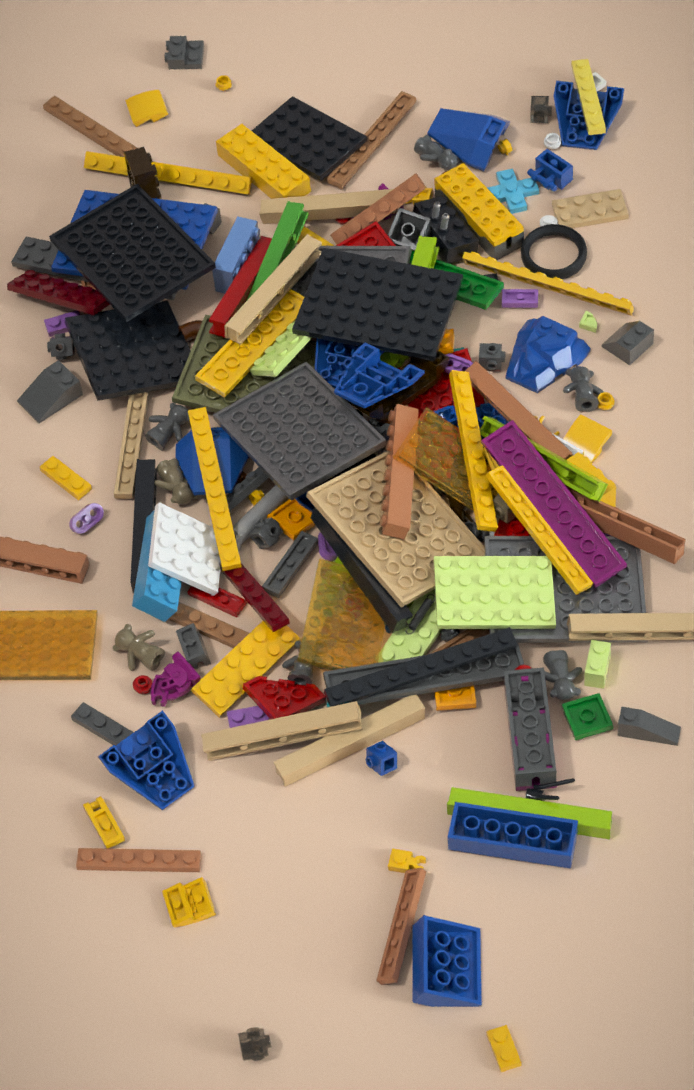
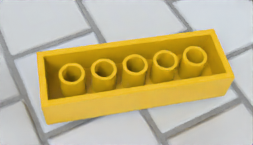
(266, 166)

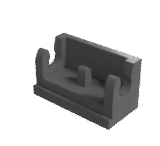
(193, 645)

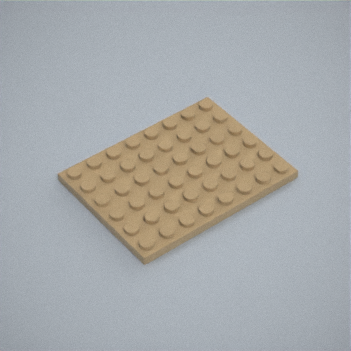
(401, 566)

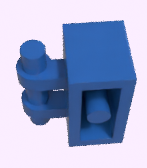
(551, 171)

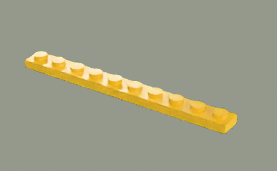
(173, 173)
(553, 284)
(473, 451)
(214, 489)

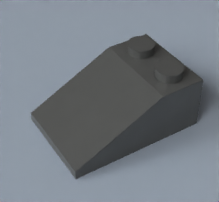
(50, 392)

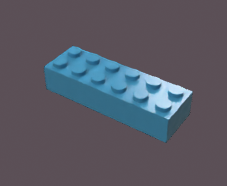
(154, 591)

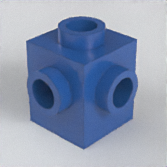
(381, 758)

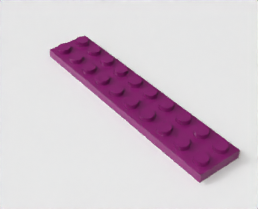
(554, 503)

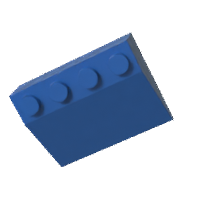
(446, 963)

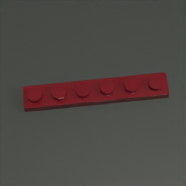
(257, 597)

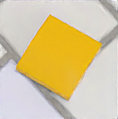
(146, 107)
(588, 436)
(188, 902)

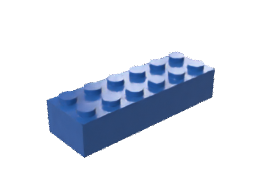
(512, 835)

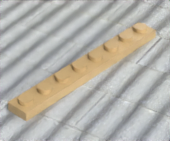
(131, 445)

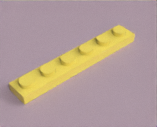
(588, 97)

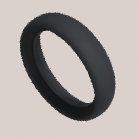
(554, 229)

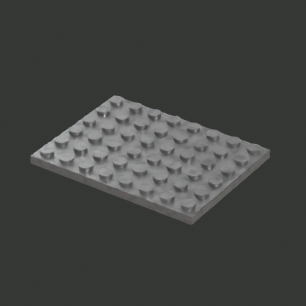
(299, 430)
(617, 595)

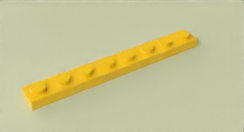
(539, 530)

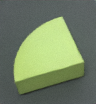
(588, 322)

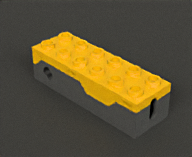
(485, 215)

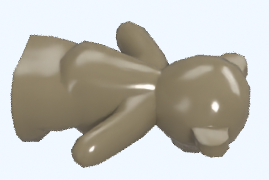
(174, 482)
(138, 648)

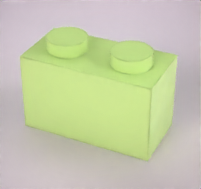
(597, 664)

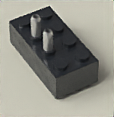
(448, 227)

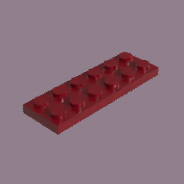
(58, 292)

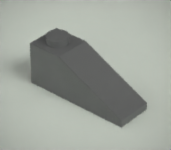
(646, 726)

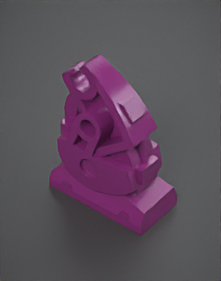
(175, 681)

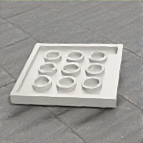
(184, 549)

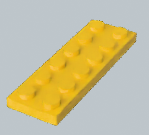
(246, 661)

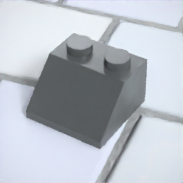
(408, 227)
(630, 341)

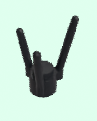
(538, 794)

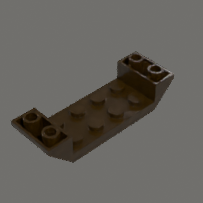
(433, 372)

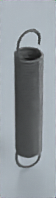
(420, 614)

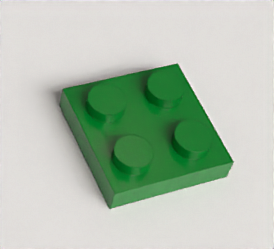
(587, 716)

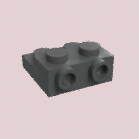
(184, 53)

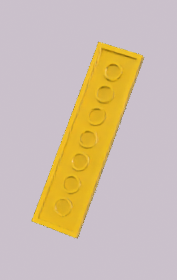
(236, 360)

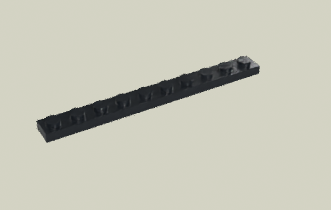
(421, 668)

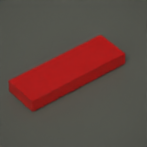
(222, 600)

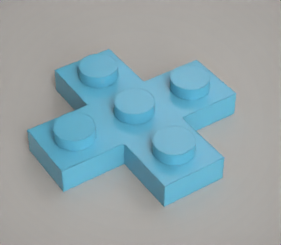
(513, 191)

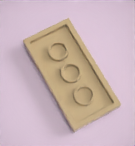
(590, 209)

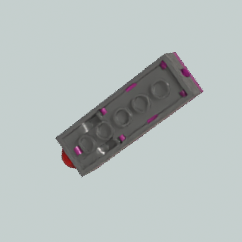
(529, 727)

